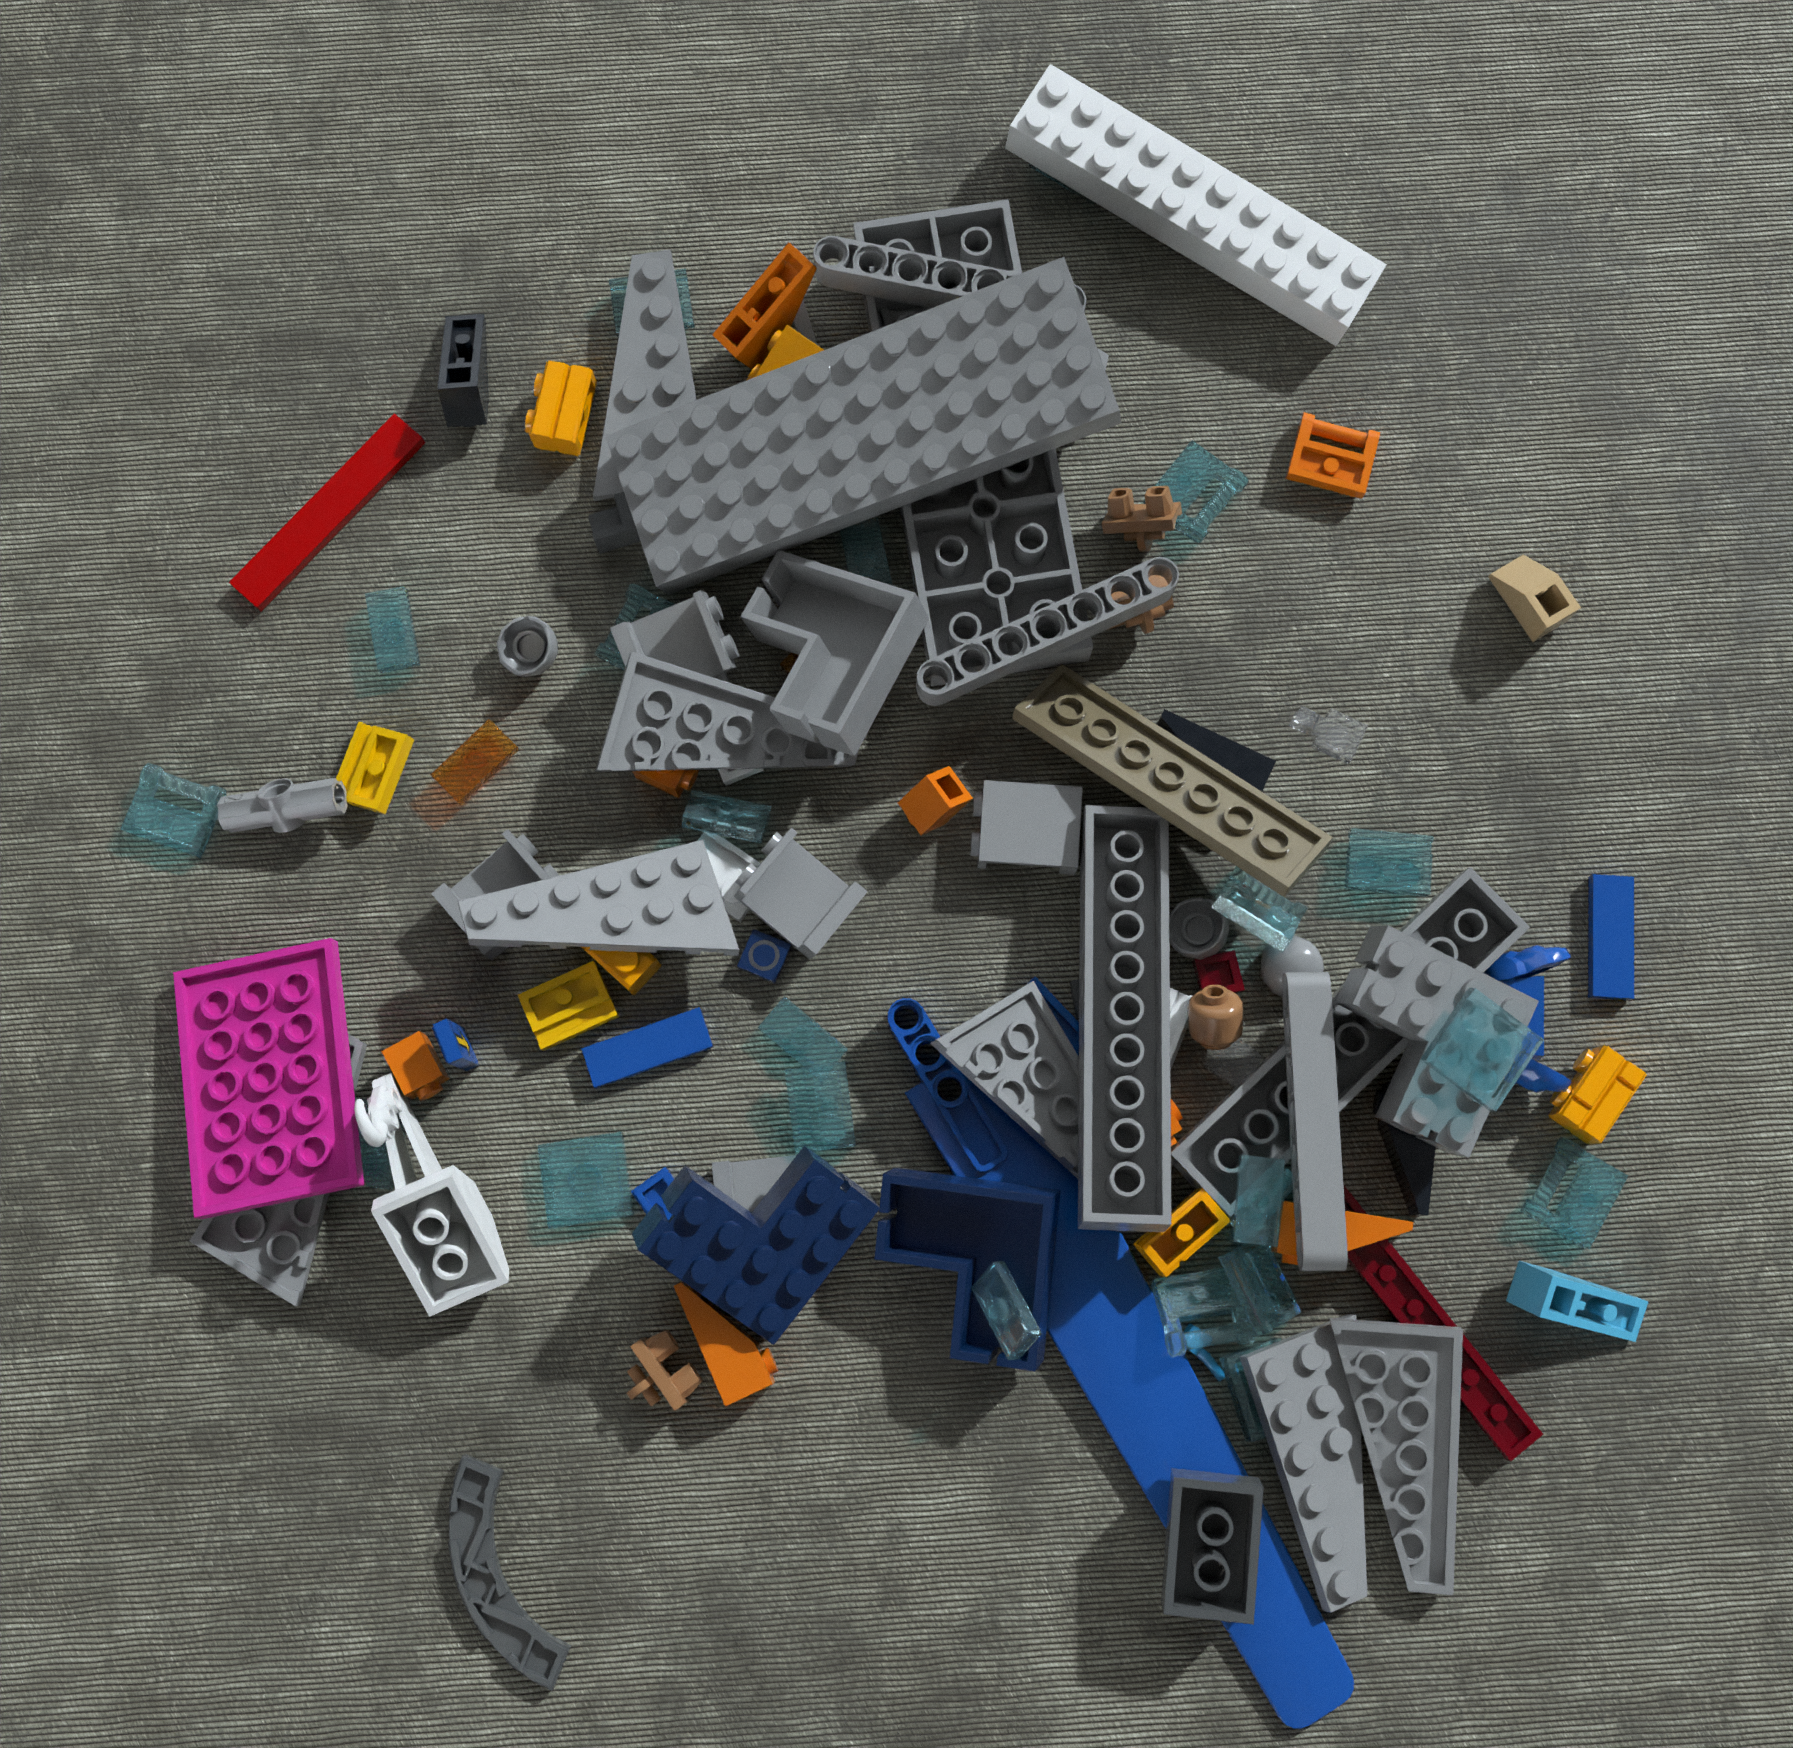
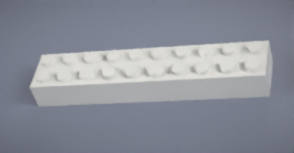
(1193, 205)

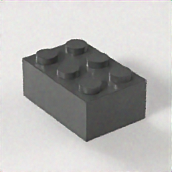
(1212, 1546)

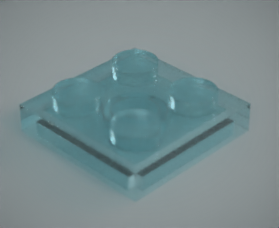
(1482, 1049)
(585, 1180)

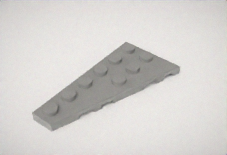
(650, 361)
(697, 722)
(625, 905)
(1024, 1067)
(276, 1240)
(1409, 1415)
(1317, 1455)

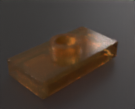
(475, 762)

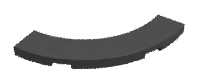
(483, 1585)

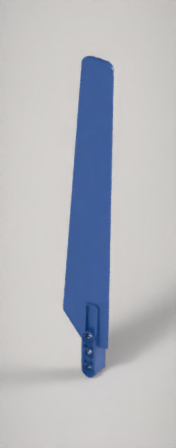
(1146, 1400)

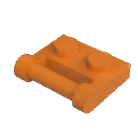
(1329, 465)

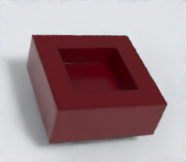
(1219, 970)

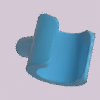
(1205, 1357)

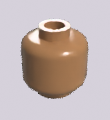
(1215, 1017)

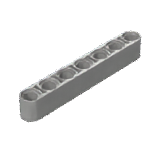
(896, 263)
(1058, 615)
(1314, 1122)

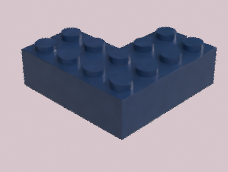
(964, 1229)
(761, 1261)

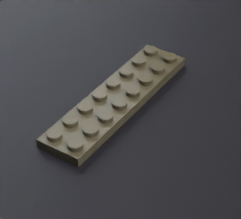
(1173, 779)

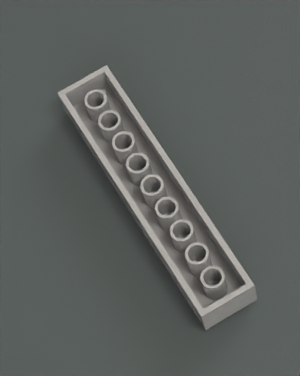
(1461, 921)
(1124, 1021)

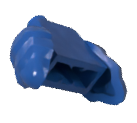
(1516, 971)

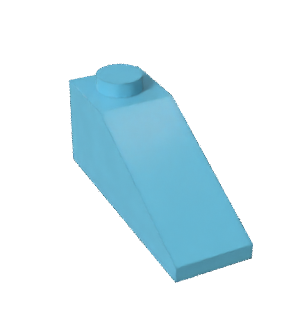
(1576, 1301)

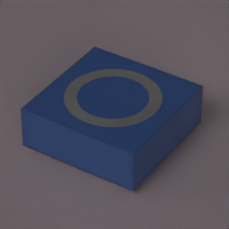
(764, 956)

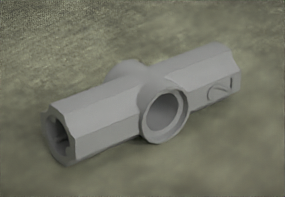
(282, 805)

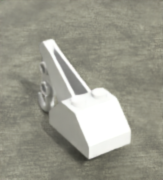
(432, 1223)

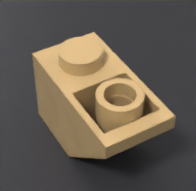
(1534, 596)

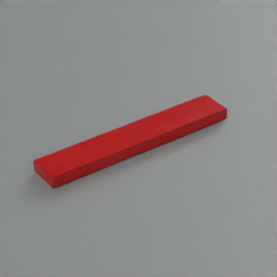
(327, 512)

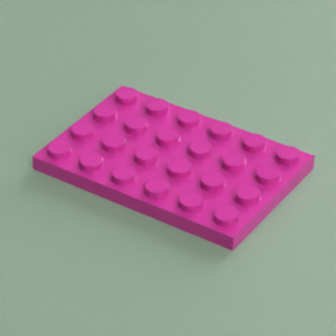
(267, 1079)

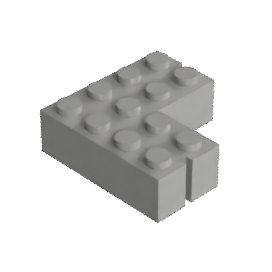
(848, 643)
(1413, 997)

